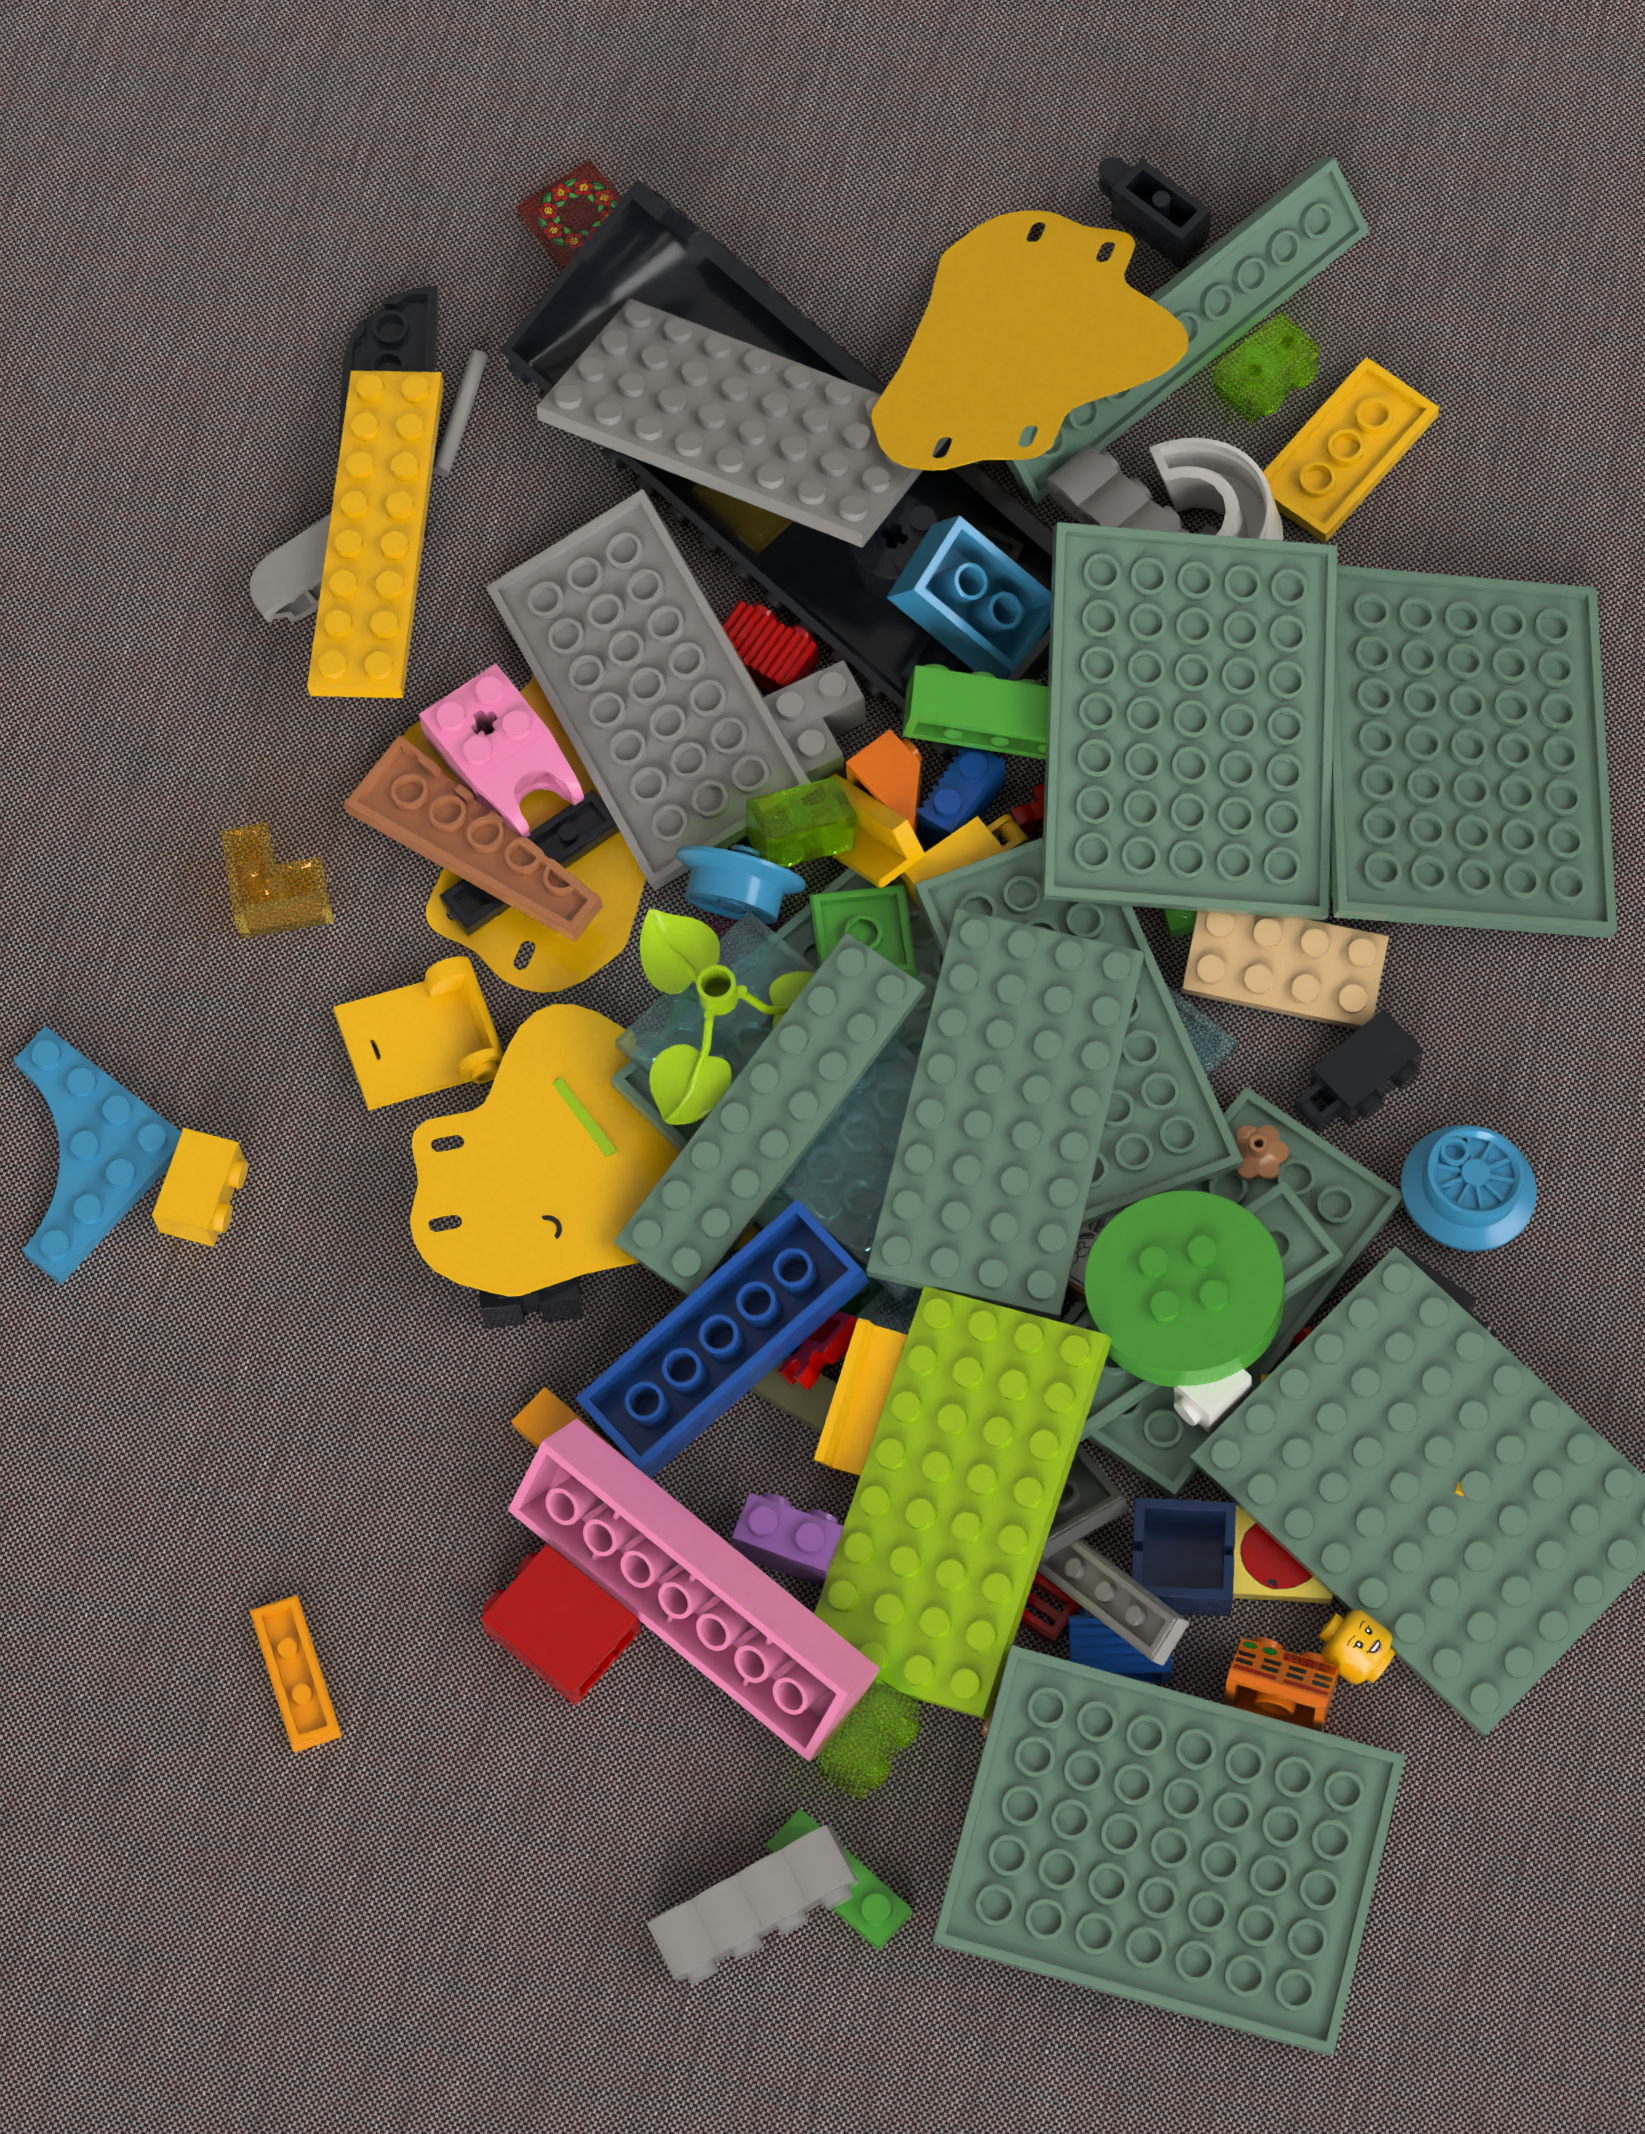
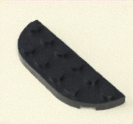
(394, 339)

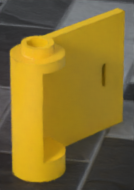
(425, 1036)

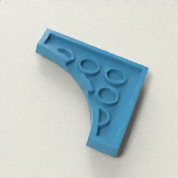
(108, 1152)

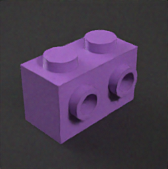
(787, 1538)

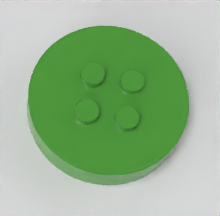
(1185, 1288)

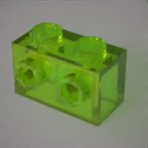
(1267, 368)
(801, 823)
(870, 1739)

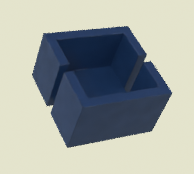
(1183, 1552)

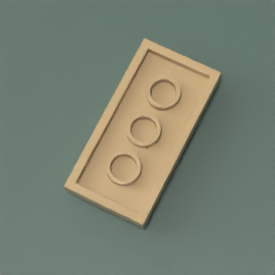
(1286, 966)

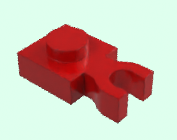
(821, 1347)

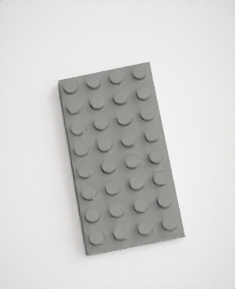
(732, 421)
(646, 685)

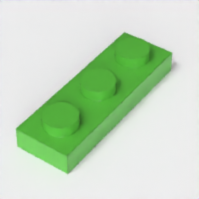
(874, 1907)

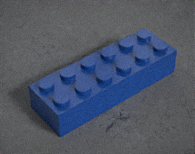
(723, 1339)

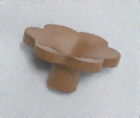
(1263, 1160)

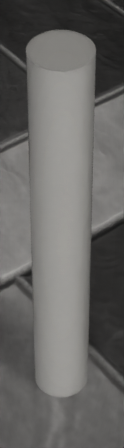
(460, 413)

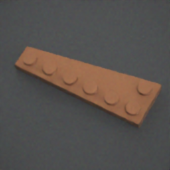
(443, 822)

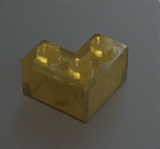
(270, 894)

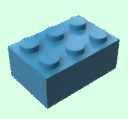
(973, 598)

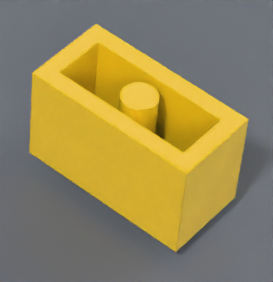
(200, 1187)

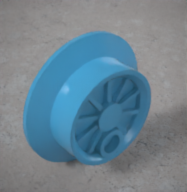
(737, 882)
(1468, 1188)

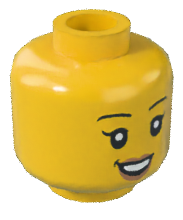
(1357, 1646)

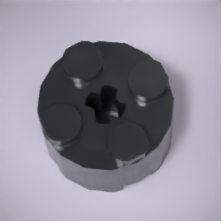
(906, 527)

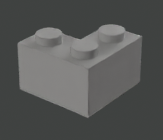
(815, 713)

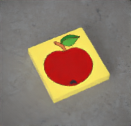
(1267, 1570)

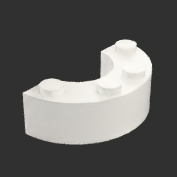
(1221, 479)

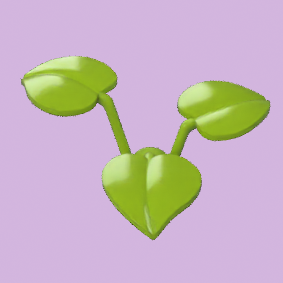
(673, 956)

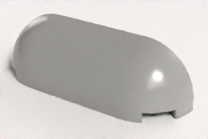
(291, 576)

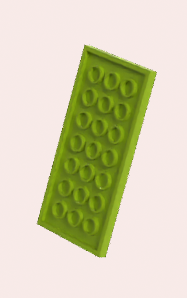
(960, 1495)

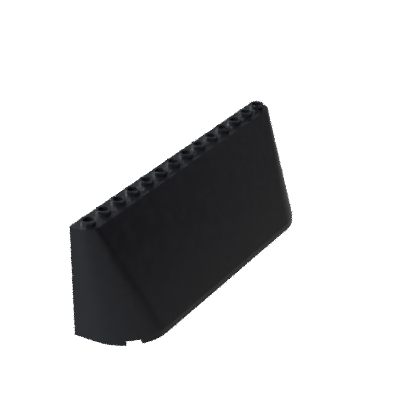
(670, 263)

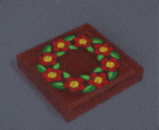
(569, 211)

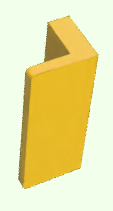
(883, 839)
(859, 1397)

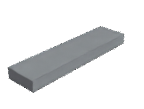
(1115, 1599)

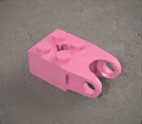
(498, 746)

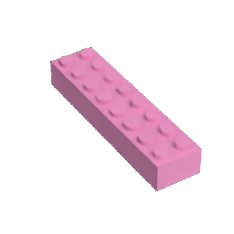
(692, 1588)

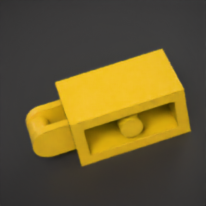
(964, 847)

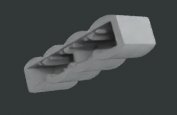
(1098, 494)
(753, 1903)

